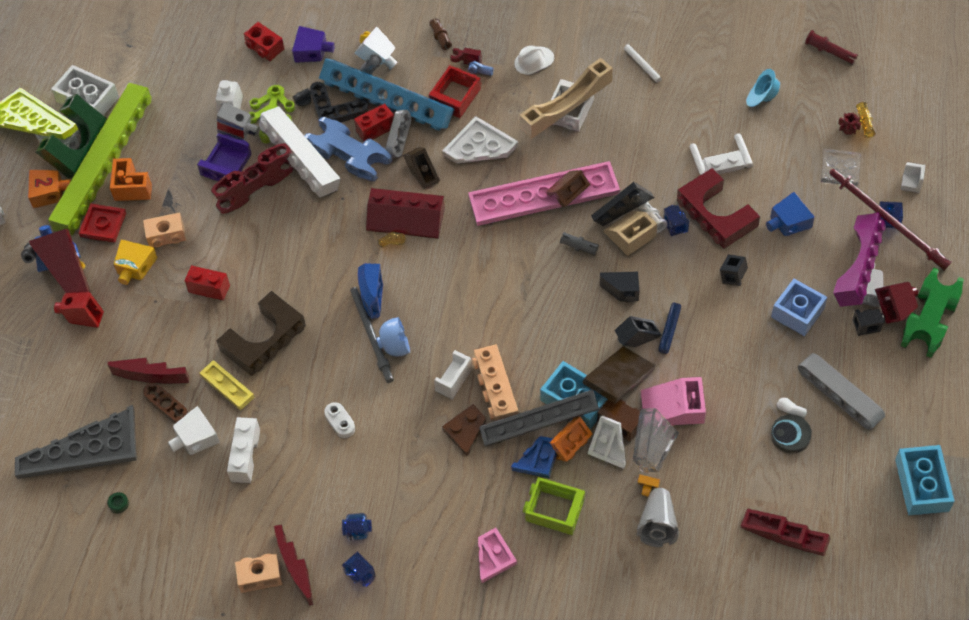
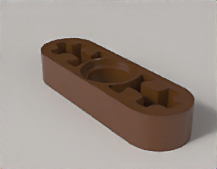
(164, 395)

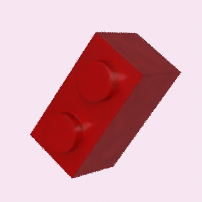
(207, 283)

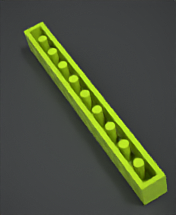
(99, 159)

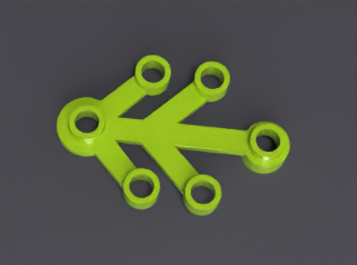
(274, 94)

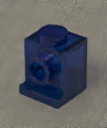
(676, 220)
(359, 569)

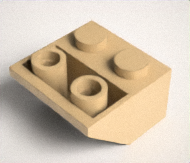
(632, 231)

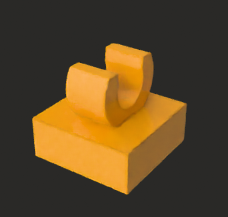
(648, 483)

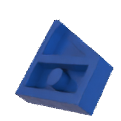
(537, 459)

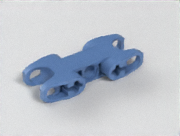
(357, 155)

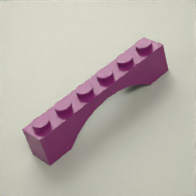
(853, 284)

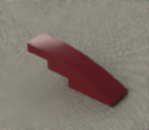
(142, 371)
(784, 532)
(296, 568)

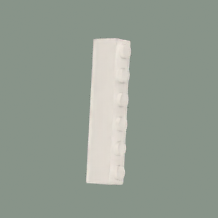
(303, 155)

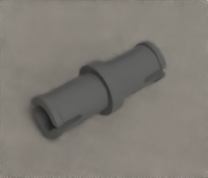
(579, 243)

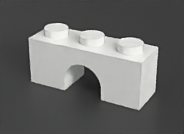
(244, 439)

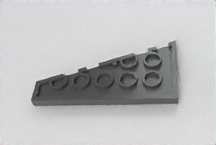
(87, 447)

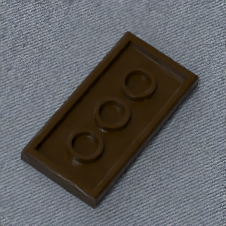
(618, 374)

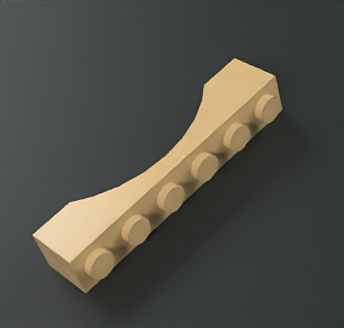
(541, 116)

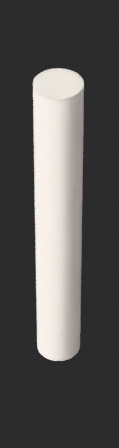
(646, 67)

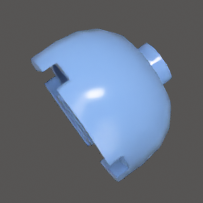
(393, 338)

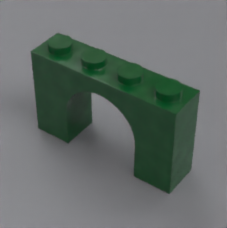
(89, 124)

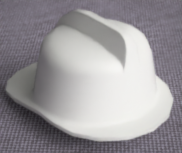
(533, 59)

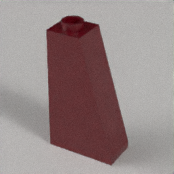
(62, 260)

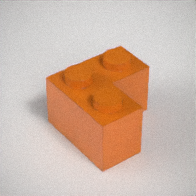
(127, 183)

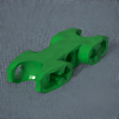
(927, 325)

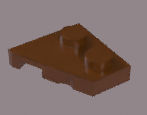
(465, 428)

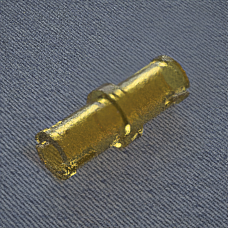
(865, 119)

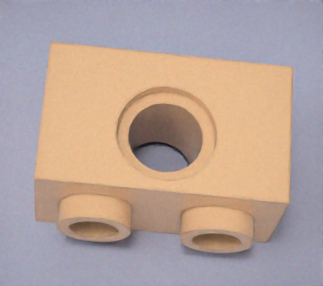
(164, 230)
(268, 578)

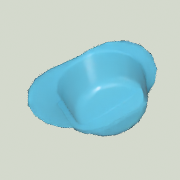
(764, 89)

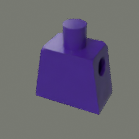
(310, 45)

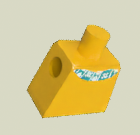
(133, 261)

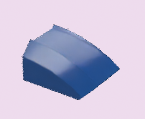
(371, 288)

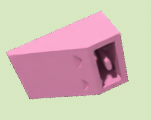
(677, 400)

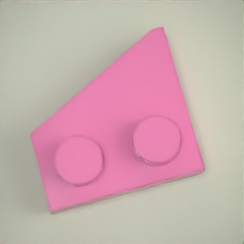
(493, 555)

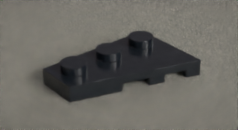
(622, 203)

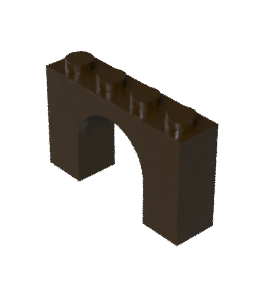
(252, 355)

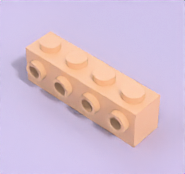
(495, 383)

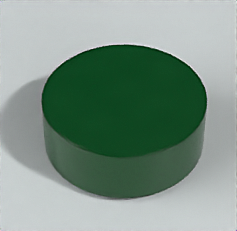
(118, 502)

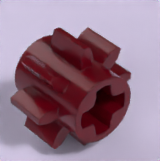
(849, 123)

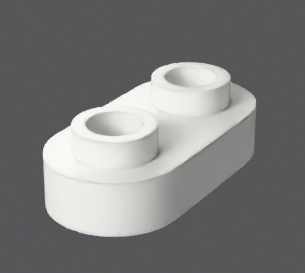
(339, 418)

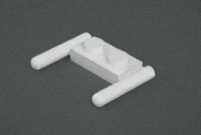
(724, 162)

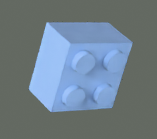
(799, 307)

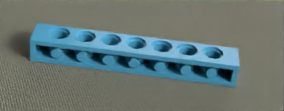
(332, 68)

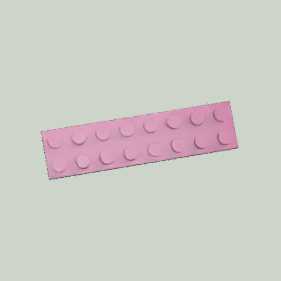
(530, 197)

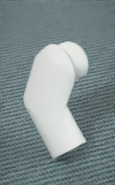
(789, 407)

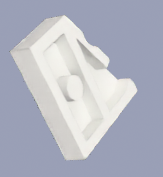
(608, 442)

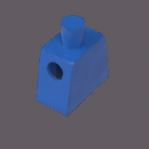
(790, 216)

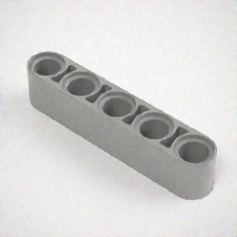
(841, 391)

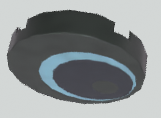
(791, 433)

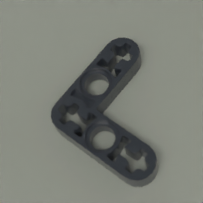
(328, 109)

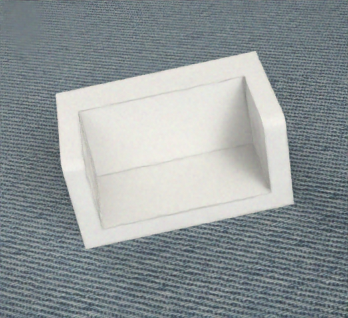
(454, 375)

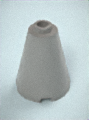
(658, 520)

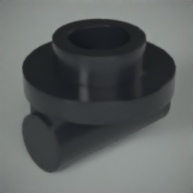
(303, 97)

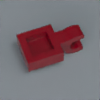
(467, 55)

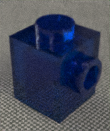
(894, 209)

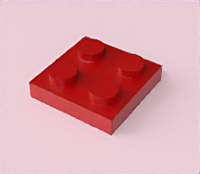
(102, 223)

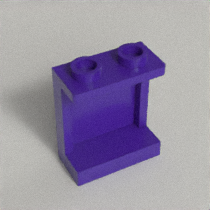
(225, 157)

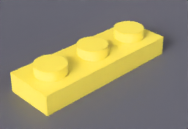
(227, 385)

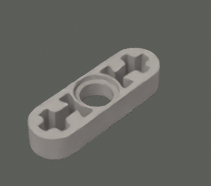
(402, 123)

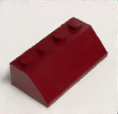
(405, 213)

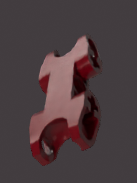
(242, 184)

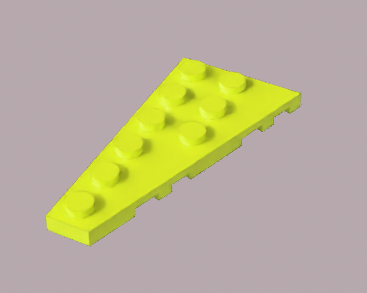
(30, 115)

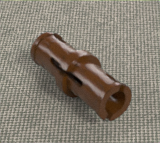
(440, 34)

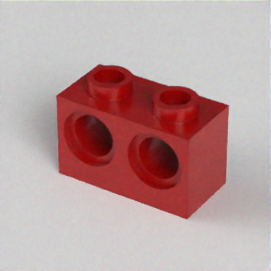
(263, 41)
(374, 123)

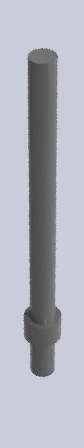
(383, 363)

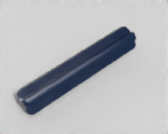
(670, 327)

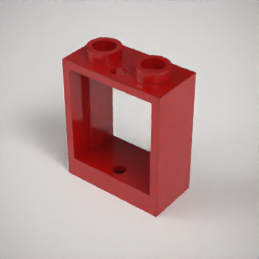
(460, 77)

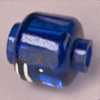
(356, 526)

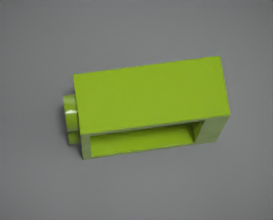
(560, 490)

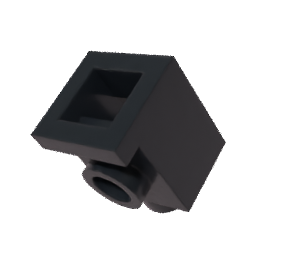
(733, 269)
(868, 321)

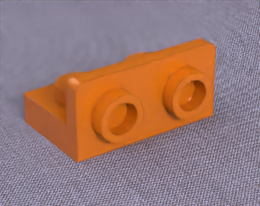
(570, 439)

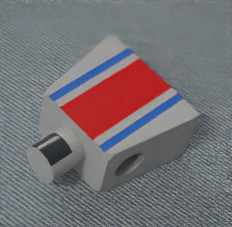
(235, 122)

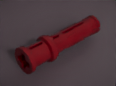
(824, 44)

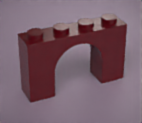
(723, 229)

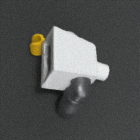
(375, 50)

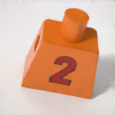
(45, 187)

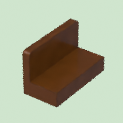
(569, 187)

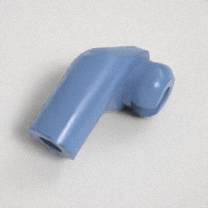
(475, 67)

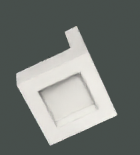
(913, 177)

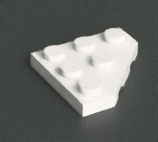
(478, 143)

